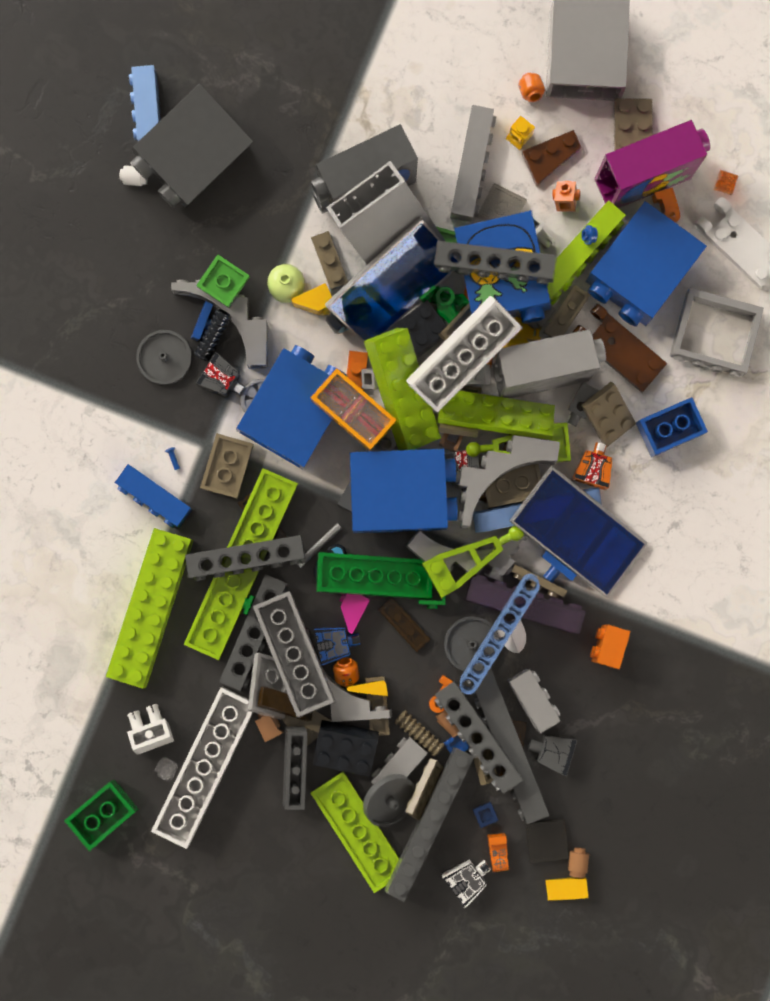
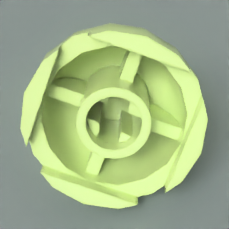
(285, 283)

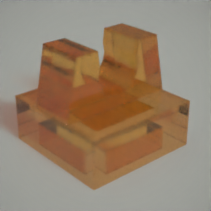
(726, 182)

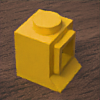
(520, 132)

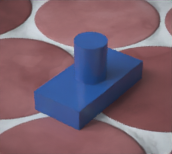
(202, 322)
(556, 568)

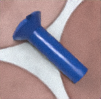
(170, 451)

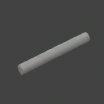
(321, 543)

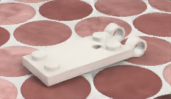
(746, 251)

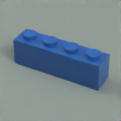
(154, 496)

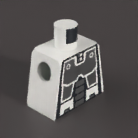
(466, 880)

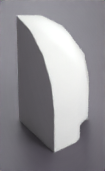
(516, 640)

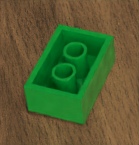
(101, 815)

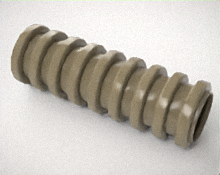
(419, 733)

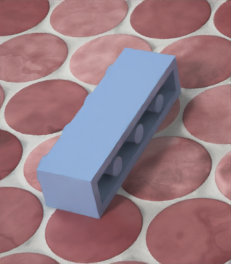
(145, 99)

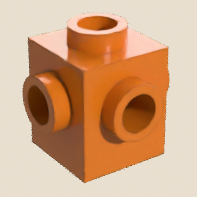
(566, 196)

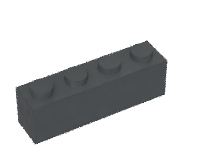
(294, 768)

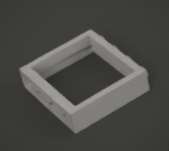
(723, 303)

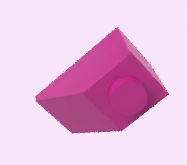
(353, 609)

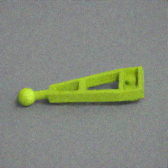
(560, 435)
(442, 577)

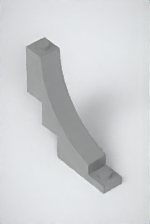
(351, 706)

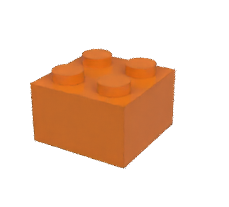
(610, 646)

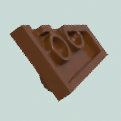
(549, 155)

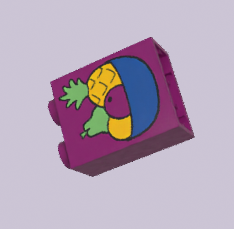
(652, 164)

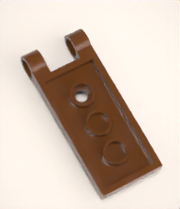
(628, 353)

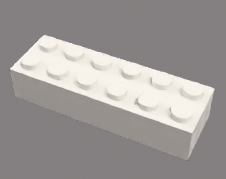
(464, 353)

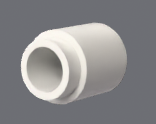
(131, 177)

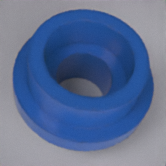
(589, 235)

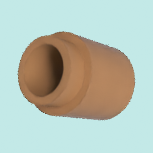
(578, 862)

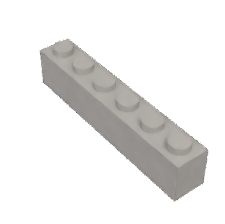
(472, 162)

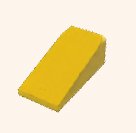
(375, 688)
(567, 888)

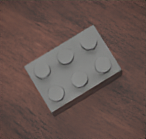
(534, 700)

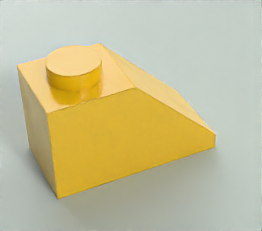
(314, 300)

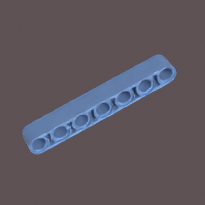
(499, 517)
(498, 643)

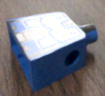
(334, 643)

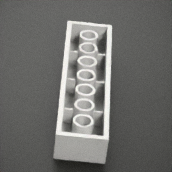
(203, 768)

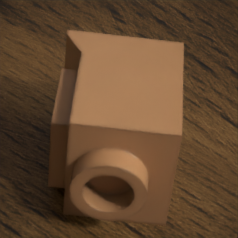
(453, 447)
(268, 727)

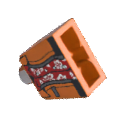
(594, 468)

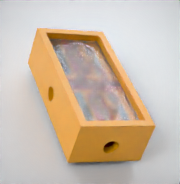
(353, 409)

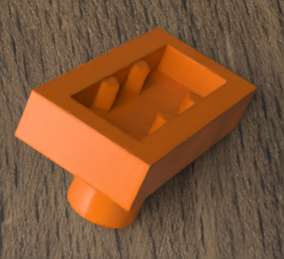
(356, 362)

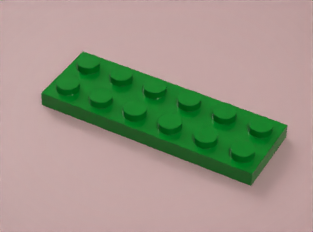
(372, 576)

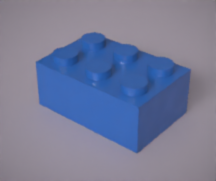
(671, 427)

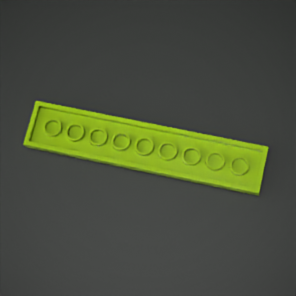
(227, 593)

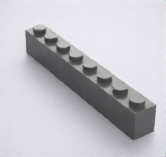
(502, 728)
(429, 824)

